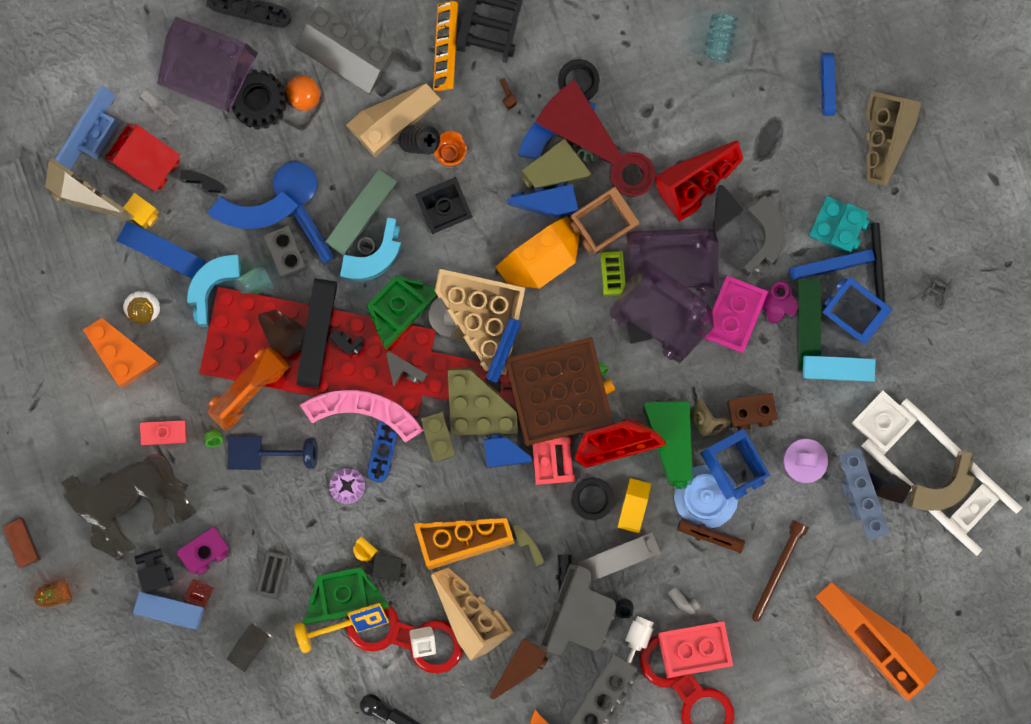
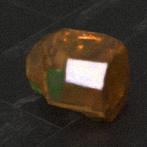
(53, 594)

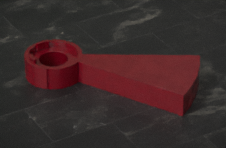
(574, 120)

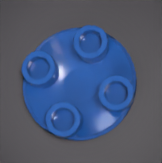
(296, 180)

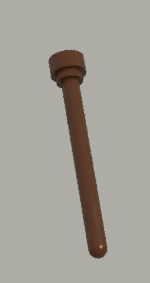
(797, 531)

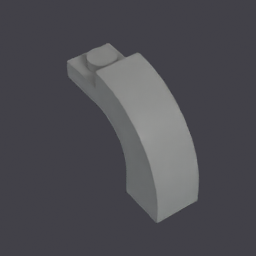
(621, 556)

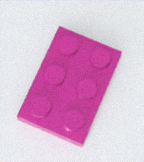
(736, 314)

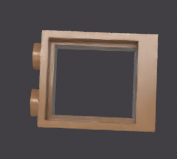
(622, 208)

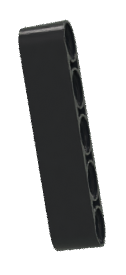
(316, 333)

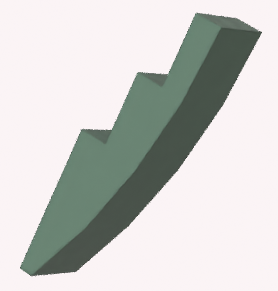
(361, 212)

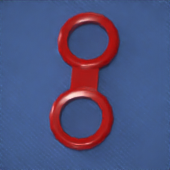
(400, 636)
(685, 687)

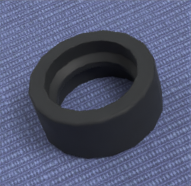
(580, 64)
(592, 515)

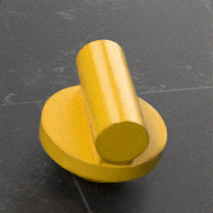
(364, 550)

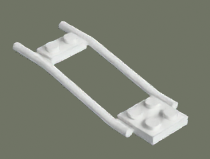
(887, 422)

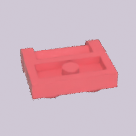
(546, 465)

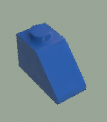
(504, 452)

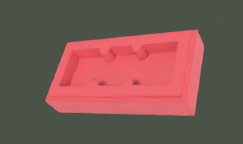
(163, 433)

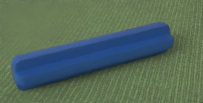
(313, 234)
(503, 350)

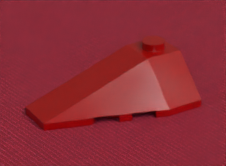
(690, 181)

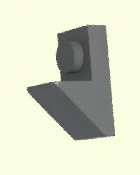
(399, 367)

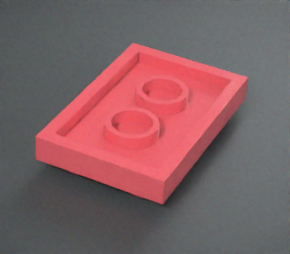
(695, 649)

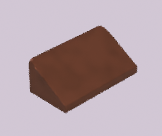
(21, 543)

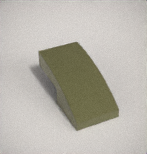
(523, 540)

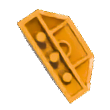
(541, 256)

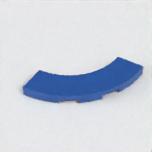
(536, 140)
(253, 216)

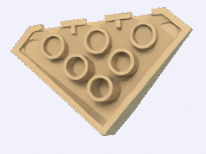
(480, 310)

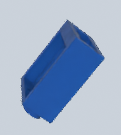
(871, 328)
(749, 454)

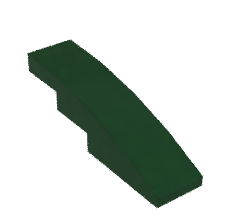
(808, 319)

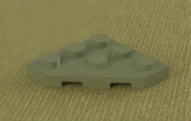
(477, 406)

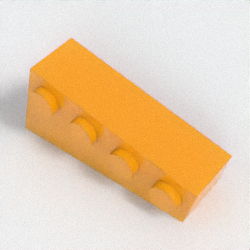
(460, 540)

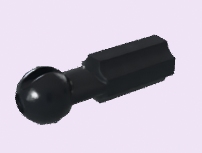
(372, 706)

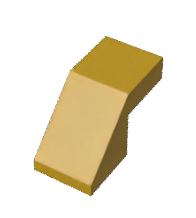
(634, 505)

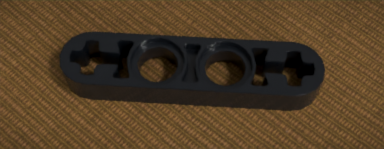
(247, 12)

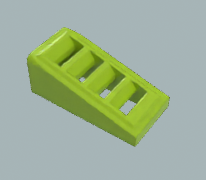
(612, 291)

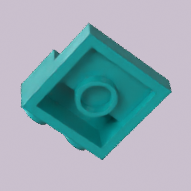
(839, 225)

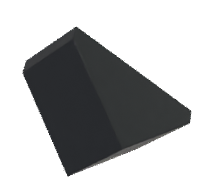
(725, 208)

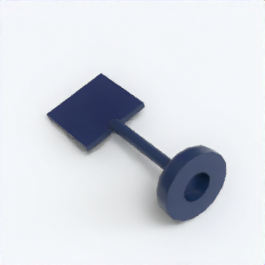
(246, 453)

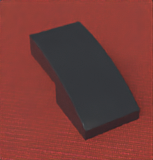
(209, 184)
(889, 488)

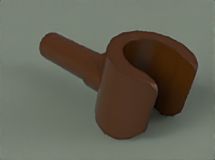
(510, 100)

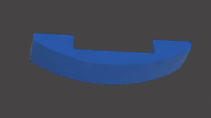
(160, 250)

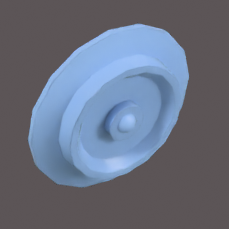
(704, 499)

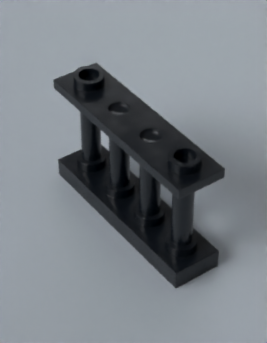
(471, 18)

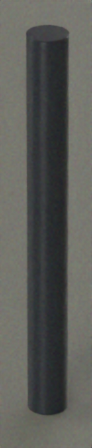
(878, 265)

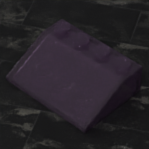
(204, 64)

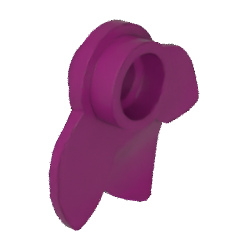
(778, 306)

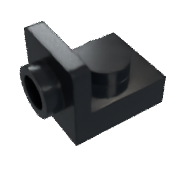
(343, 342)

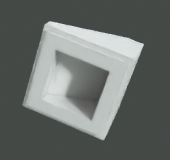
(422, 642)

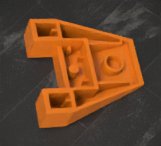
(264, 370)

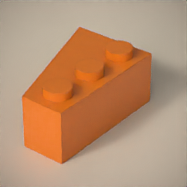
(119, 354)

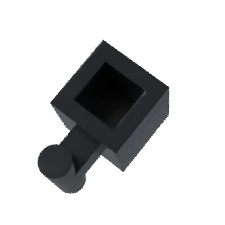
(154, 575)

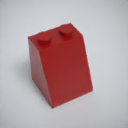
(143, 157)

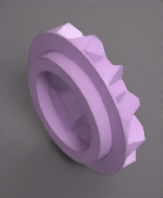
(358, 486)

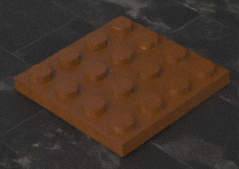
(559, 391)

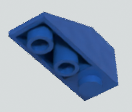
(552, 202)

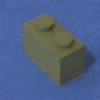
(438, 437)

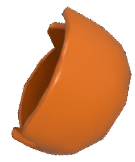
(302, 93)
(451, 149)

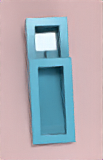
(839, 368)

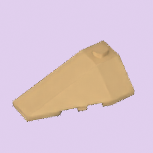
(384, 122)
(472, 622)

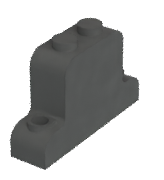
(578, 615)

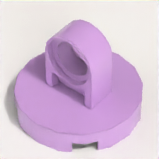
(805, 461)

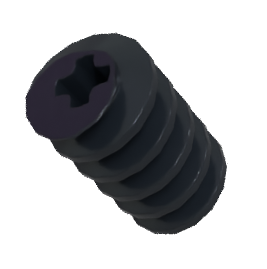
(419, 139)

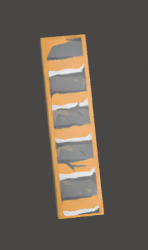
(445, 46)

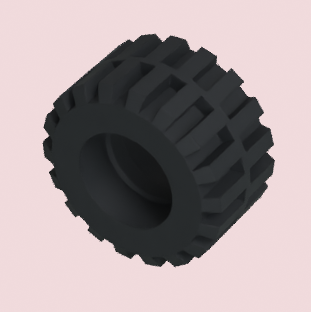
(269, 114)

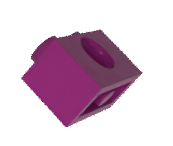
(191, 552)

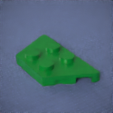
(399, 307)
(342, 593)

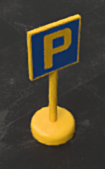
(361, 620)

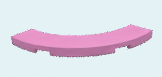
(364, 403)

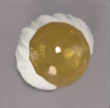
(141, 307)

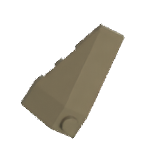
(890, 128)
(78, 193)

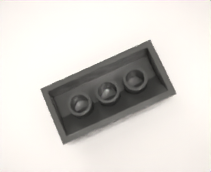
(344, 50)

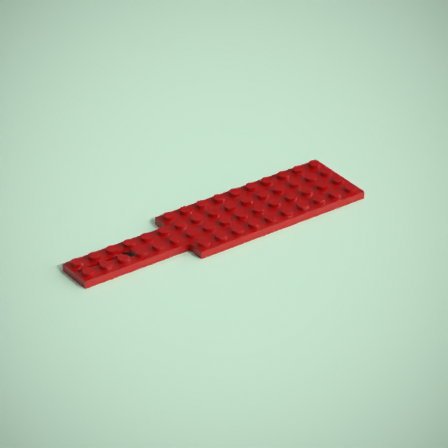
(238, 335)

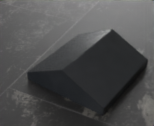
(443, 205)

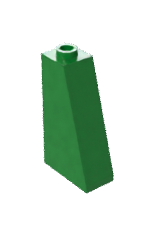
(672, 423)

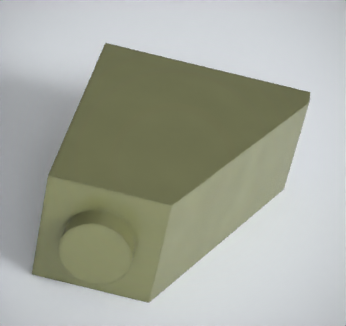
(555, 167)

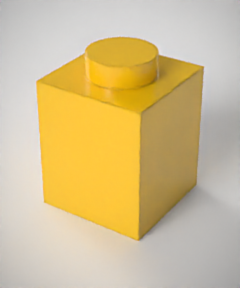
(143, 212)

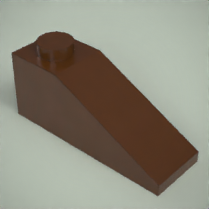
(522, 665)

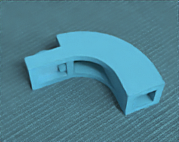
(373, 266)
(210, 275)

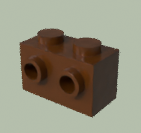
(752, 411)

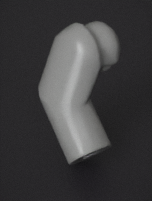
(682, 603)

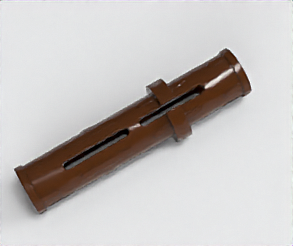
(710, 535)

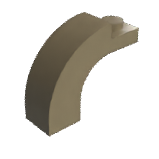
(949, 494)

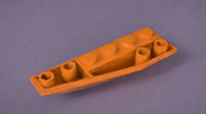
(880, 641)

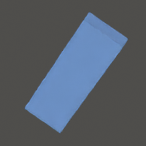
(168, 611)

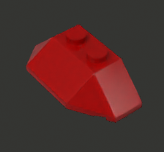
(616, 442)

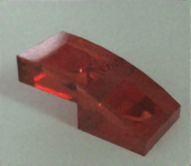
(198, 594)

